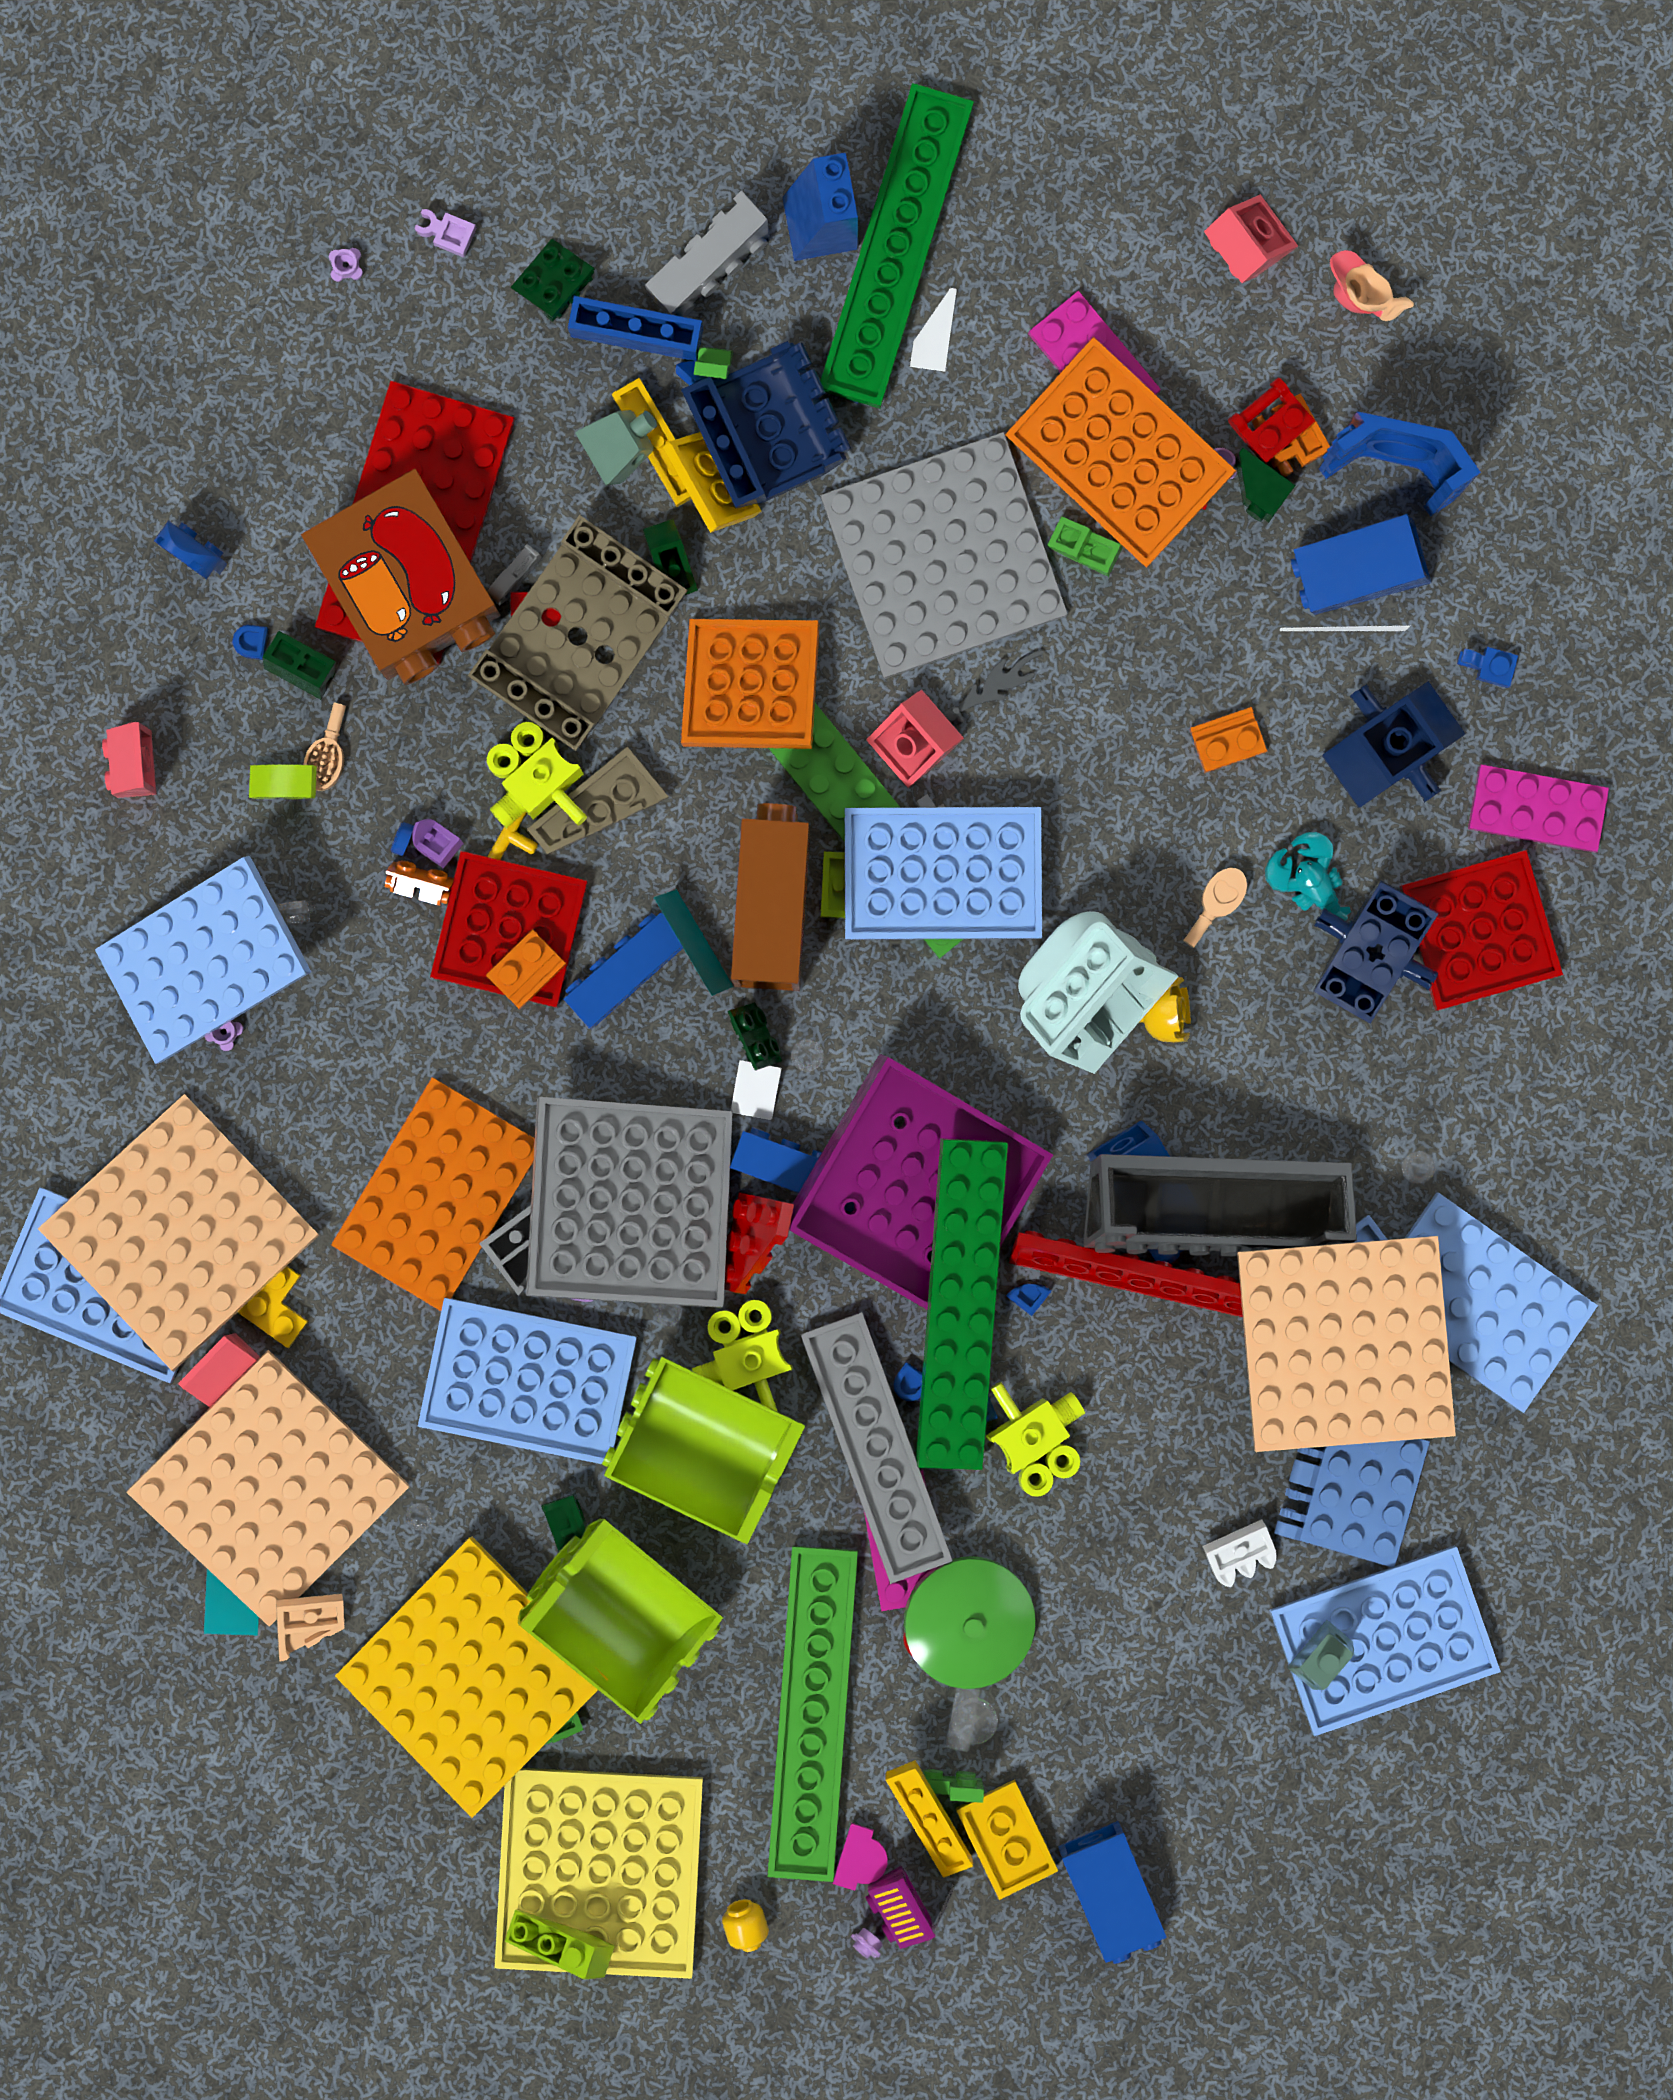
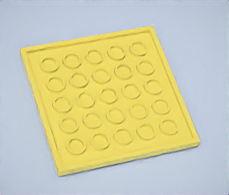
(605, 1860)

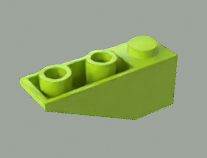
(560, 1945)

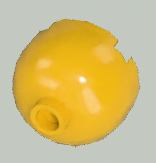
(1168, 1015)

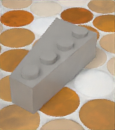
(710, 258)

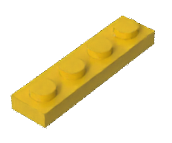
(637, 399)
(929, 1819)

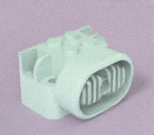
(1089, 989)

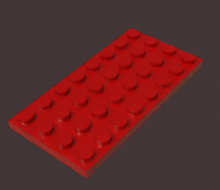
(455, 454)

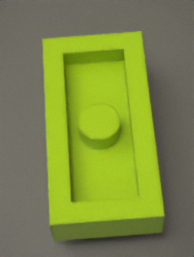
(833, 885)

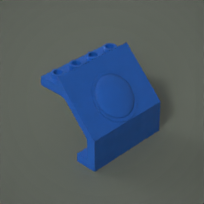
(1408, 444)

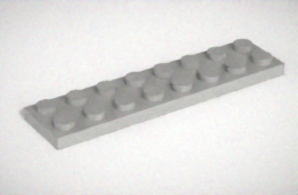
(876, 1448)

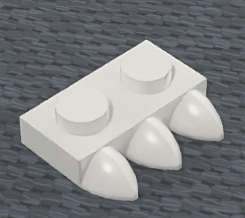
(1240, 1552)

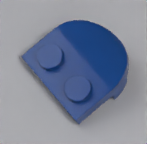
(181, 544)

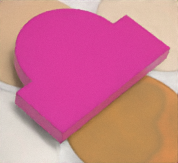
(861, 1859)

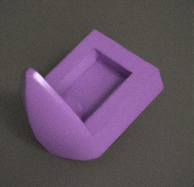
(435, 841)

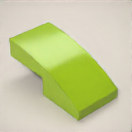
(282, 781)

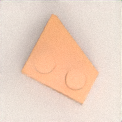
(307, 1621)

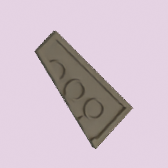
(605, 798)

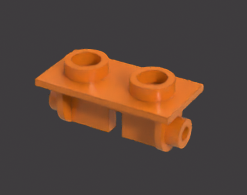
(405, 877)

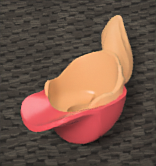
(1363, 289)

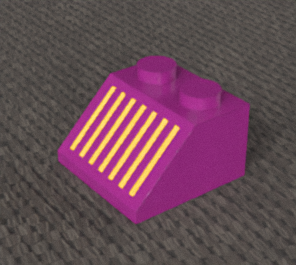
(901, 1909)

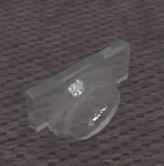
(971, 1720)

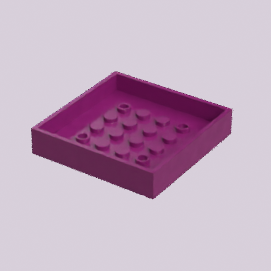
(895, 1175)

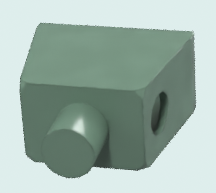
(618, 444)
(1322, 1657)

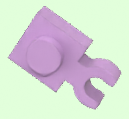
(450, 233)

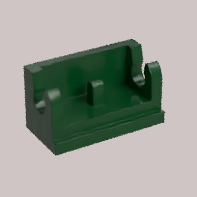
(299, 664)
(565, 1519)

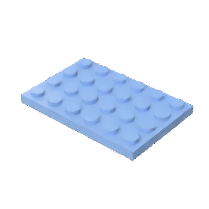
(943, 873)
(203, 960)
(55, 1298)
(1502, 1308)
(527, 1381)
(1410, 1636)

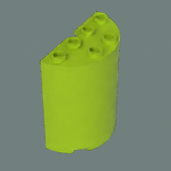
(702, 1449)
(618, 1612)

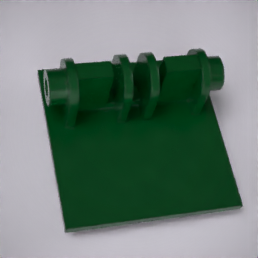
(553, 279)
(750, 1025)

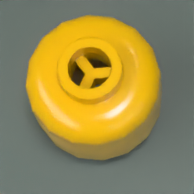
(745, 1925)

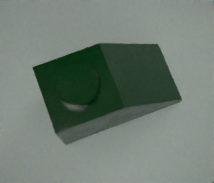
(1261, 486)
(669, 554)

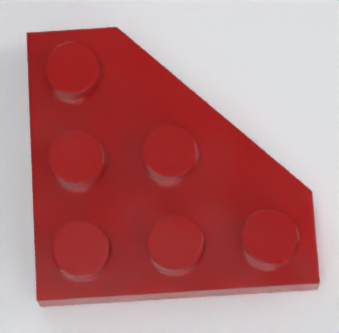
(755, 1231)

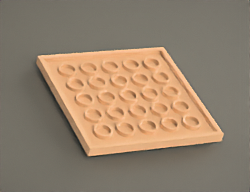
(178, 1232)
(1346, 1344)
(268, 1487)

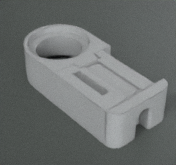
(514, 574)

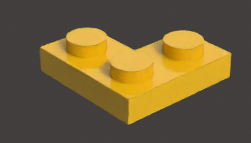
(271, 1314)

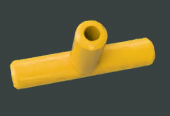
(511, 836)

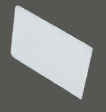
(755, 1090)

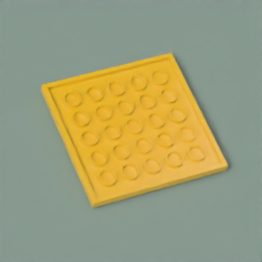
(465, 1679)

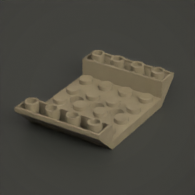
(594, 588)

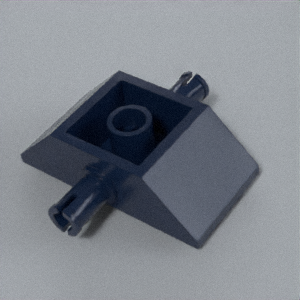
(1368, 762)
(1364, 979)

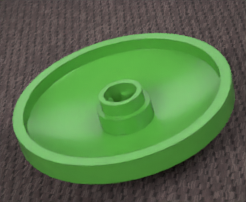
(969, 1622)

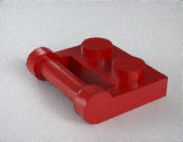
(1277, 430)

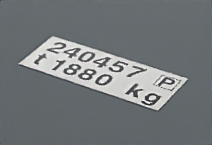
(942, 1910)

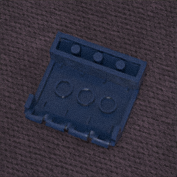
(768, 426)

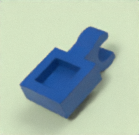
(1493, 666)

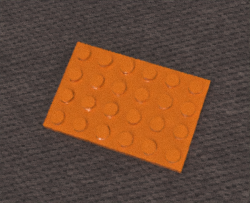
(1120, 452)
(437, 1194)

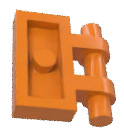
(1305, 448)

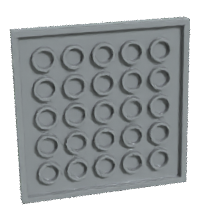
(943, 555)
(629, 1203)

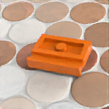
(1228, 740)
(526, 969)

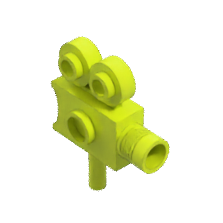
(536, 781)
(748, 1358)
(1033, 1435)

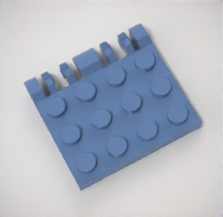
(1356, 1498)

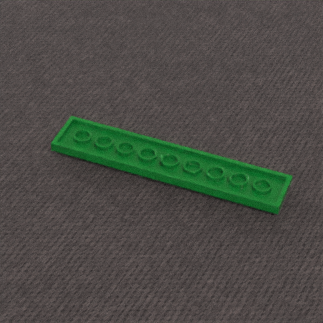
(896, 245)
(961, 1304)

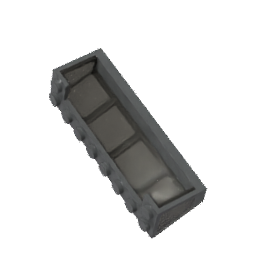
(1216, 1204)

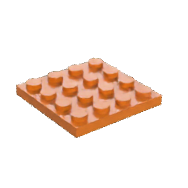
(750, 683)

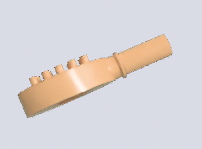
(327, 753)
(1219, 899)

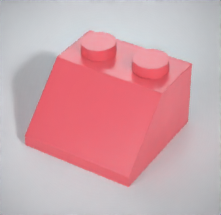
(1250, 238)
(914, 738)
(130, 761)
(219, 1369)

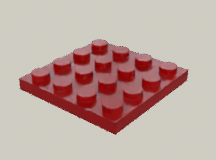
(494, 909)
(1486, 931)

